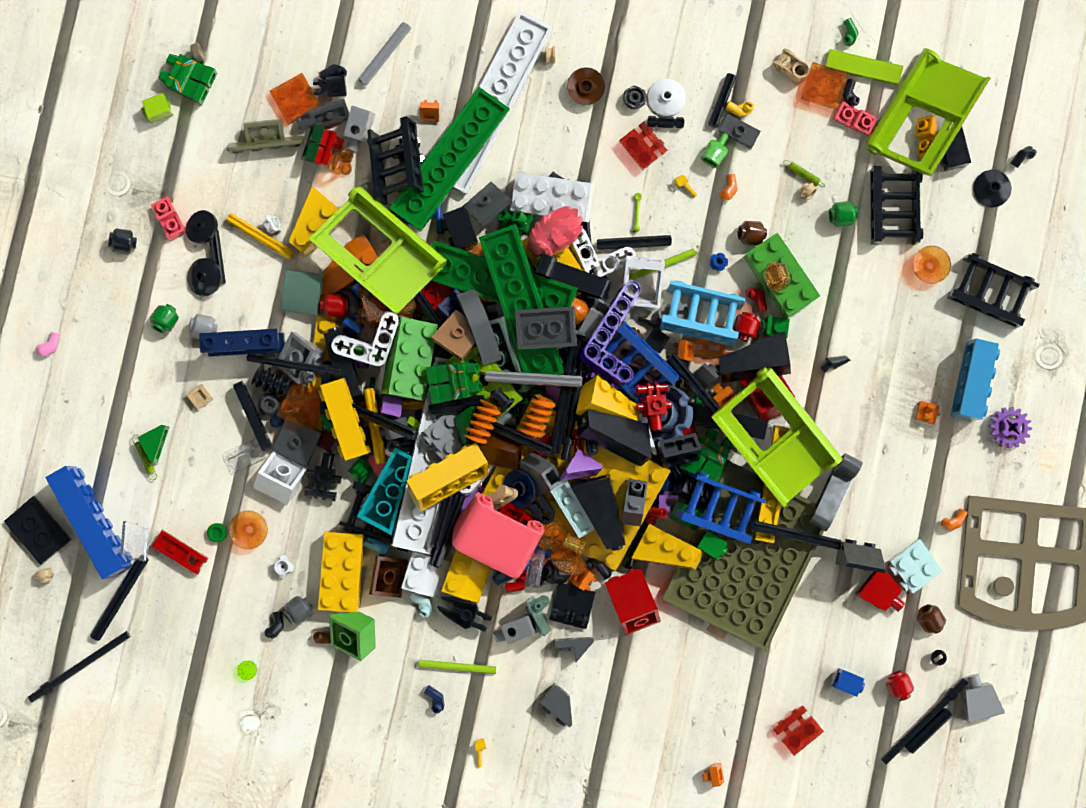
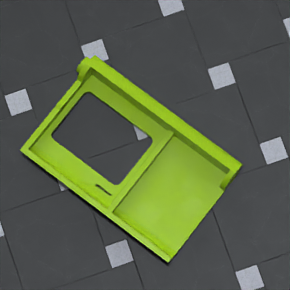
(934, 88)
(399, 270)
(795, 456)

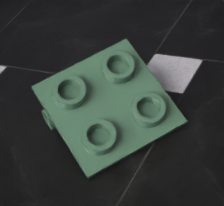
(534, 608)

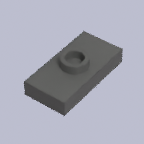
(739, 131)

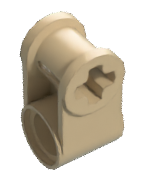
(791, 64)

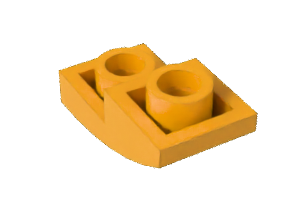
(926, 132)

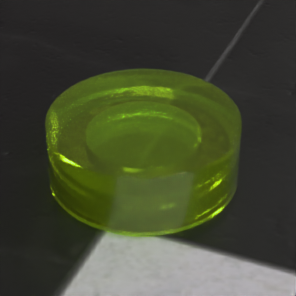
(247, 670)

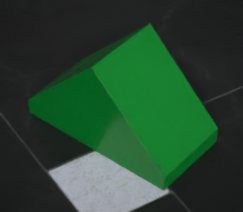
(462, 422)
(154, 441)

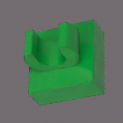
(361, 470)

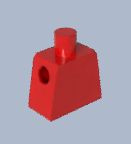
(881, 592)

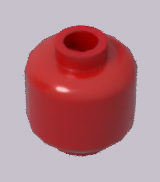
(334, 305)
(746, 325)
(899, 685)

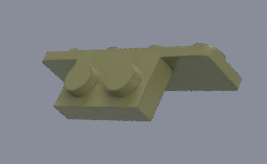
(264, 134)

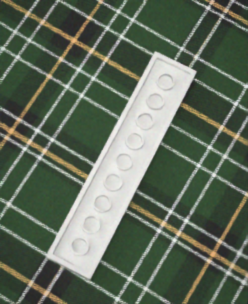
(508, 75)
(414, 528)

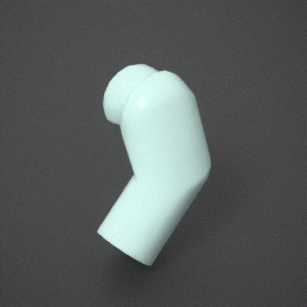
(424, 604)

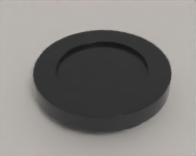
(201, 227)

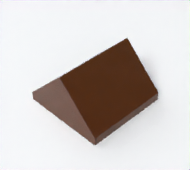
(502, 451)
(388, 576)

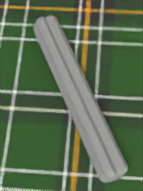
(384, 53)

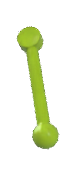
(637, 197)

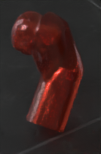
(579, 441)

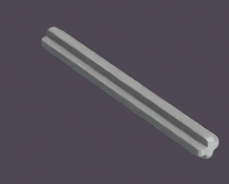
(532, 378)

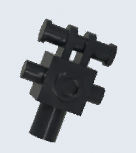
(325, 477)

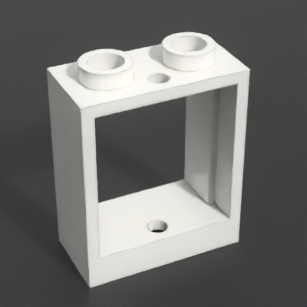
(646, 263)

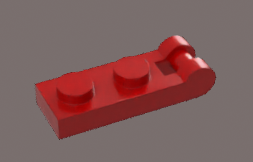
(179, 551)

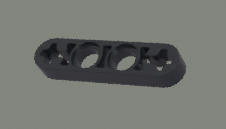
(252, 416)

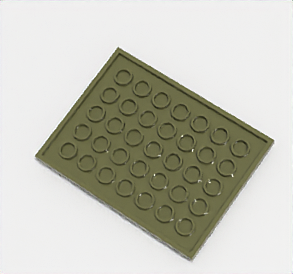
(753, 581)

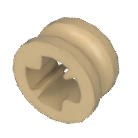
(550, 54)

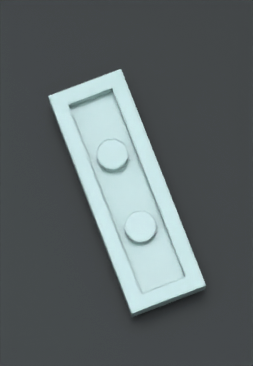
(572, 509)

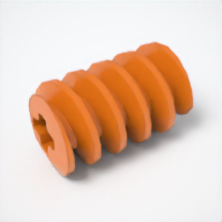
(537, 417)
(483, 421)

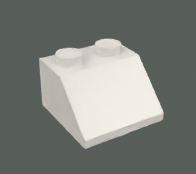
(280, 477)
(423, 577)

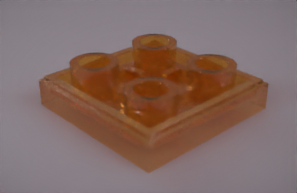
(824, 86)
(294, 98)
(301, 407)

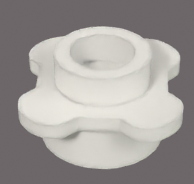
(272, 224)
(282, 561)

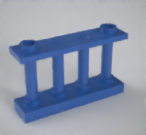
(653, 360)
(723, 525)

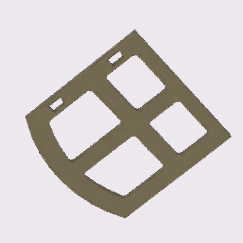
(1029, 553)

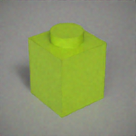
(156, 108)

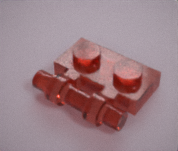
(638, 148)
(800, 736)

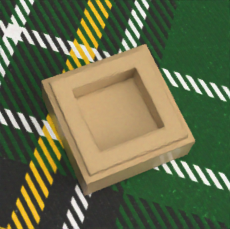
(199, 397)

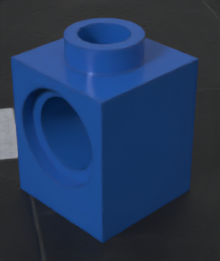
(848, 682)

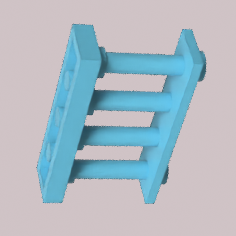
(698, 330)

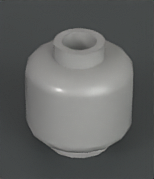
(202, 324)

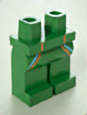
(182, 77)
(459, 379)
(713, 456)

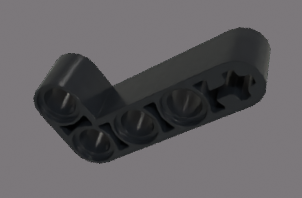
(585, 282)

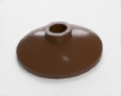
(588, 77)

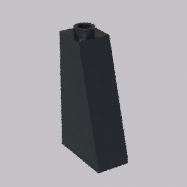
(747, 361)
(345, 363)
(617, 434)
(601, 507)

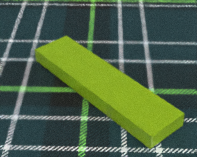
(865, 67)

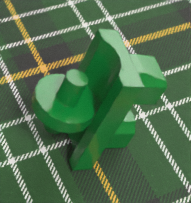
(519, 218)

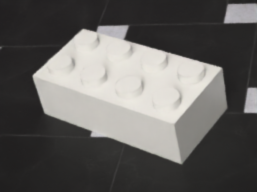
(545, 194)

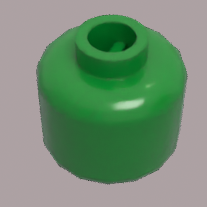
(843, 214)
(164, 318)

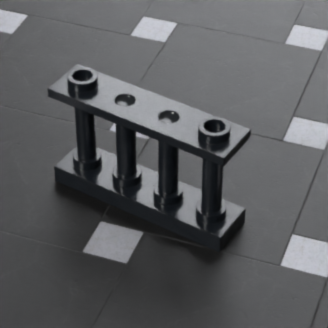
(411, 161)
(878, 214)
(995, 309)
(361, 491)

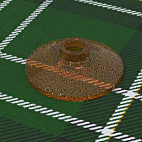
(940, 261)
(238, 528)
(568, 562)

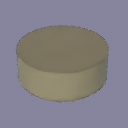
(197, 52)
(1003, 586)

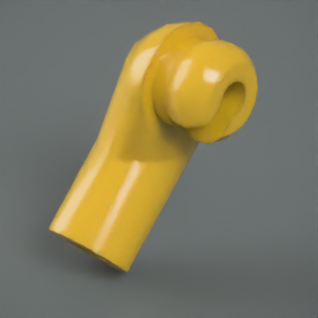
(740, 110)

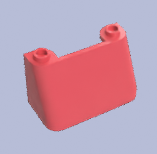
(495, 537)

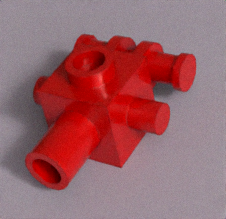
(653, 405)

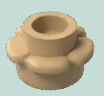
(808, 191)
(44, 575)

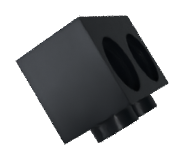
(679, 450)

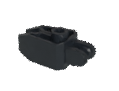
(464, 613)

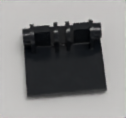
(572, 606)

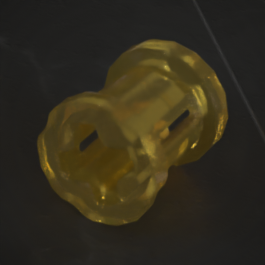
(573, 544)

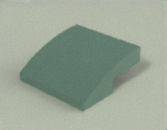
(302, 292)

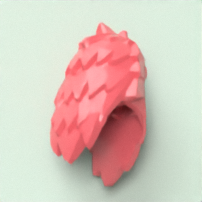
(555, 232)

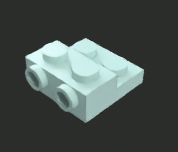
(914, 566)

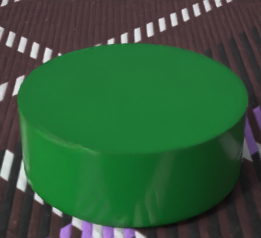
(217, 532)

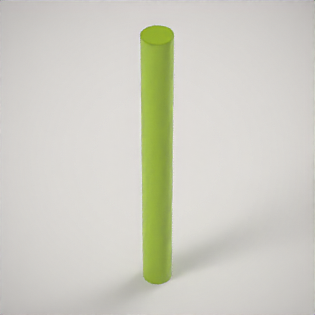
(668, 262)
(457, 666)

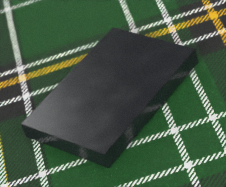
(37, 530)

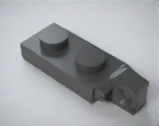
(324, 115)

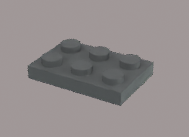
(546, 328)

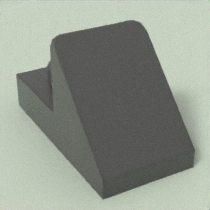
(580, 645)

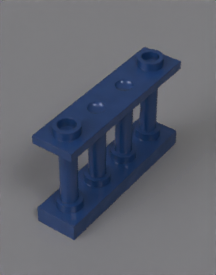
(241, 342)

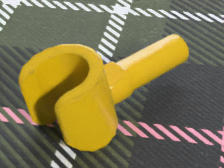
(682, 180)
(480, 745)

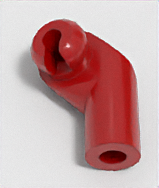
(758, 297)
(654, 513)
(518, 585)

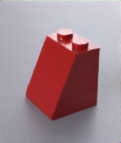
(632, 601)

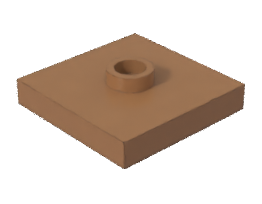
(455, 336)

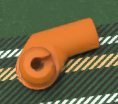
(731, 188)
(956, 522)

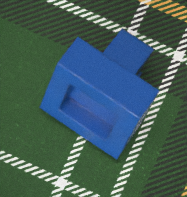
(351, 329)

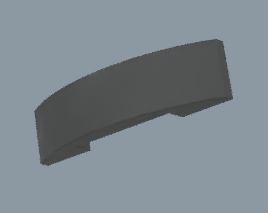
(480, 327)

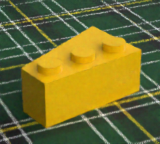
(313, 215)
(604, 398)
(666, 549)

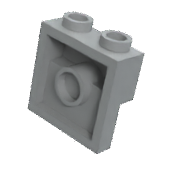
(302, 351)
(444, 435)

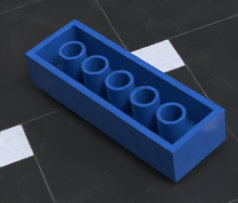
(89, 521)

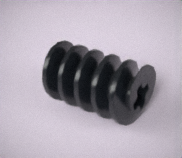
(272, 382)

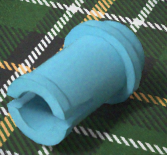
(377, 546)

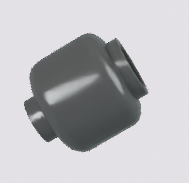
(298, 610)

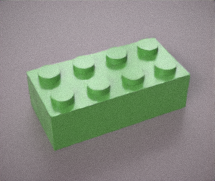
(800, 289)
(408, 358)

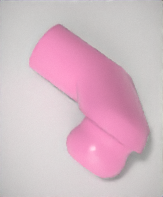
(50, 346)

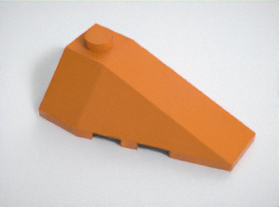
(335, 277)

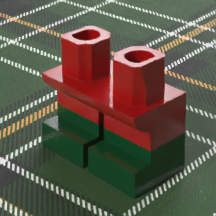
(323, 138)

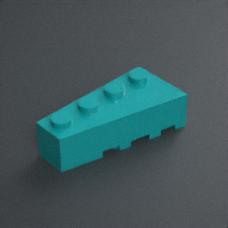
(385, 496)

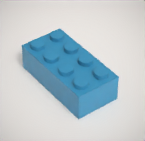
(975, 380)

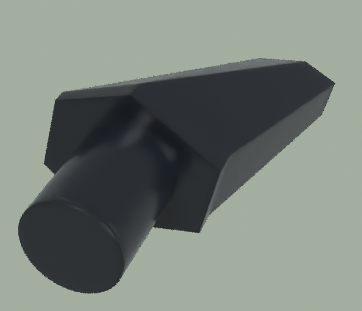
(834, 362)

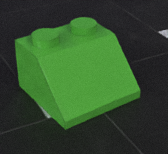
(353, 634)

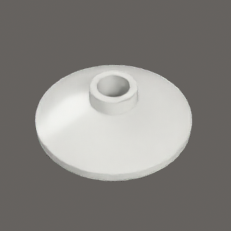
(664, 106)

